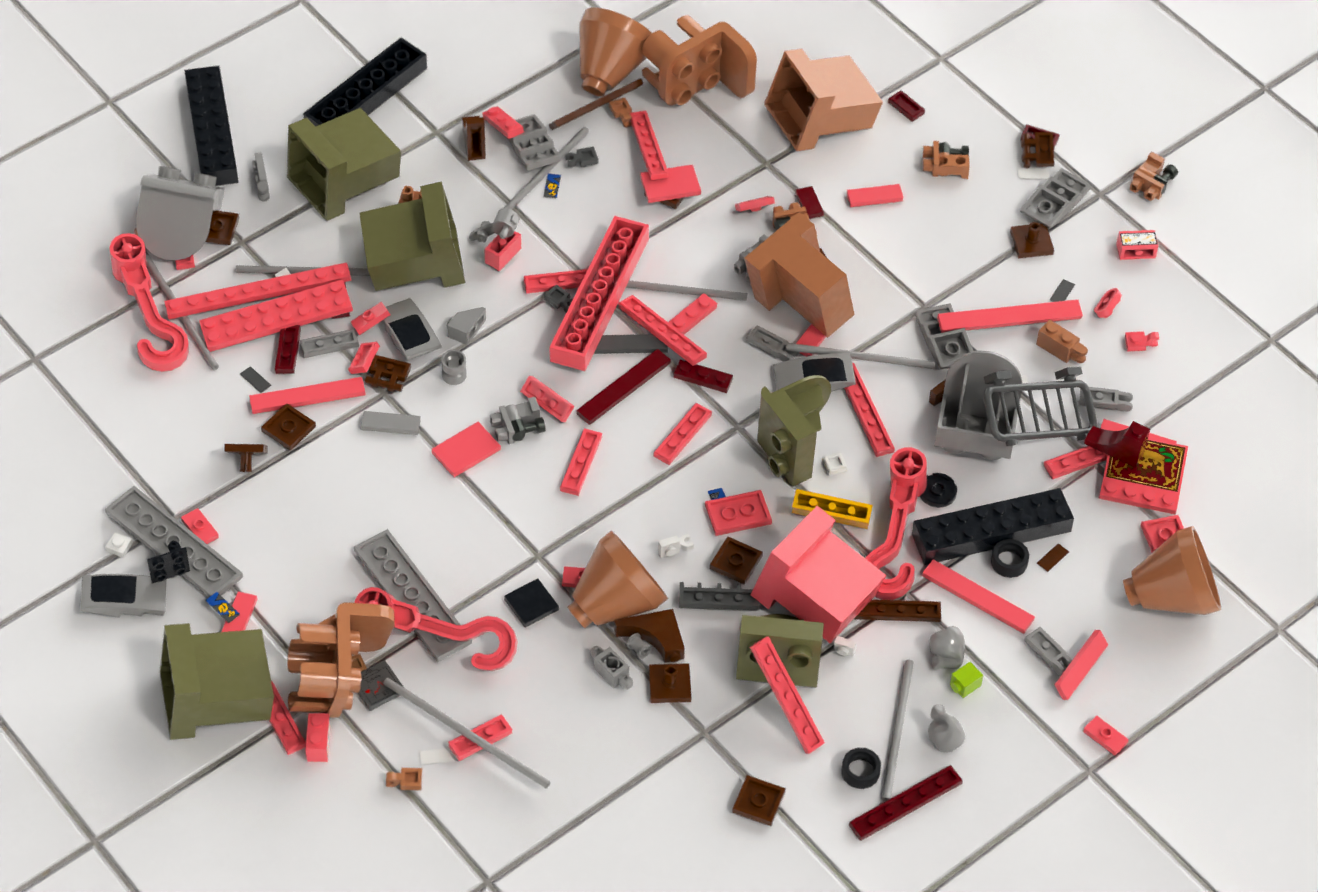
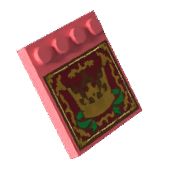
(1154, 481)

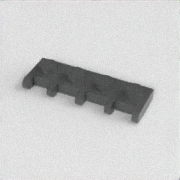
(717, 598)

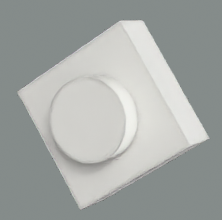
(119, 544)
(844, 646)

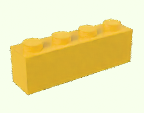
(842, 510)

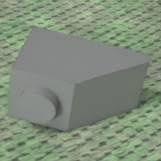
(466, 324)

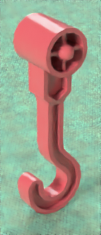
(130, 268)
(908, 482)
(409, 618)

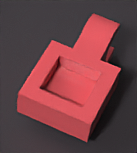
(1138, 341)

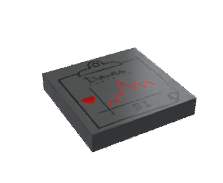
(373, 690)

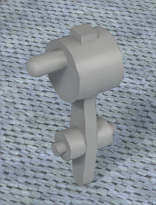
(503, 225)

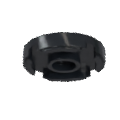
(935, 494)

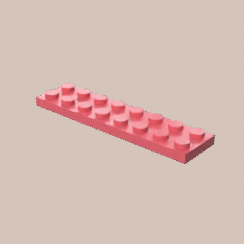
(275, 315)

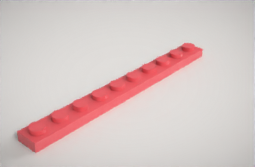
(256, 290)

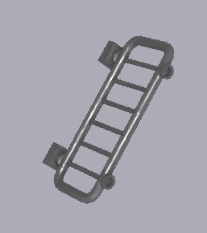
(1069, 375)

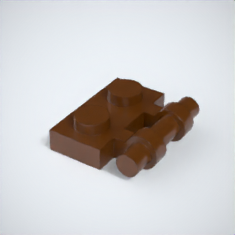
(1043, 149)
(388, 368)

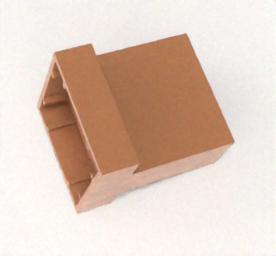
(820, 98)
(795, 271)

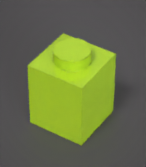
(966, 679)

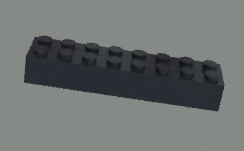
(372, 83)
(211, 124)
(984, 526)

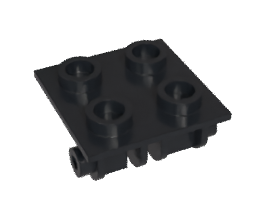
(169, 564)

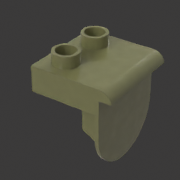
(790, 426)
(794, 640)

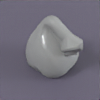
(948, 648)
(945, 730)

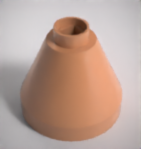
(609, 48)
(1175, 577)
(614, 585)

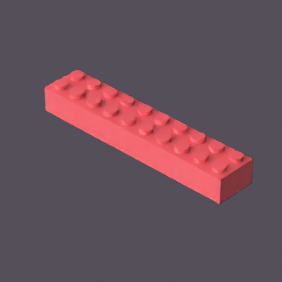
(599, 293)

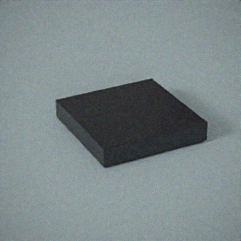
(531, 602)

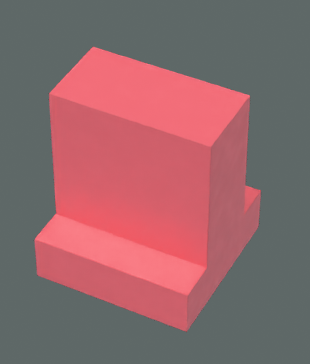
(818, 576)

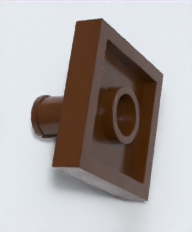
(1032, 240)
(246, 452)
(670, 683)

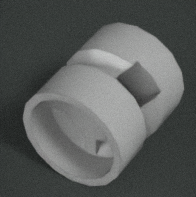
(453, 367)

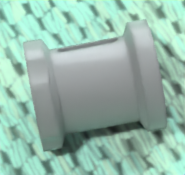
(638, 645)

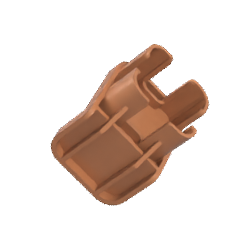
(700, 61)
(326, 654)

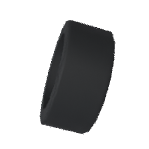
(1011, 546)
(856, 781)

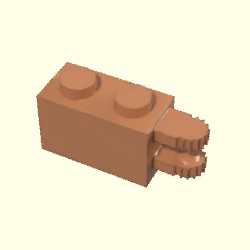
(1061, 343)

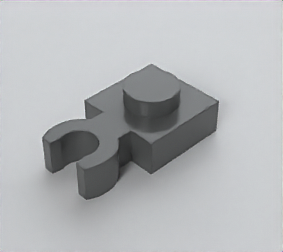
(584, 156)
(558, 297)

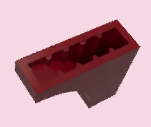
(1123, 445)

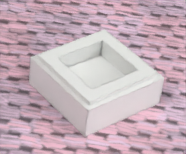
(834, 463)

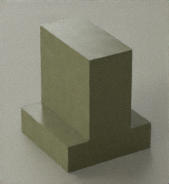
(339, 160)
(413, 241)
(213, 679)

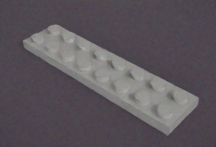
(158, 528)
(406, 583)

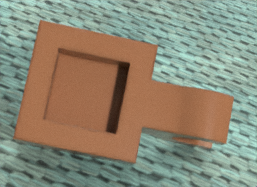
(621, 109)
(408, 778)

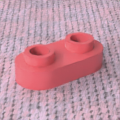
(1108, 303)

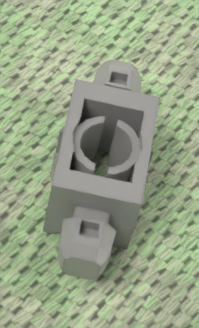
(611, 675)

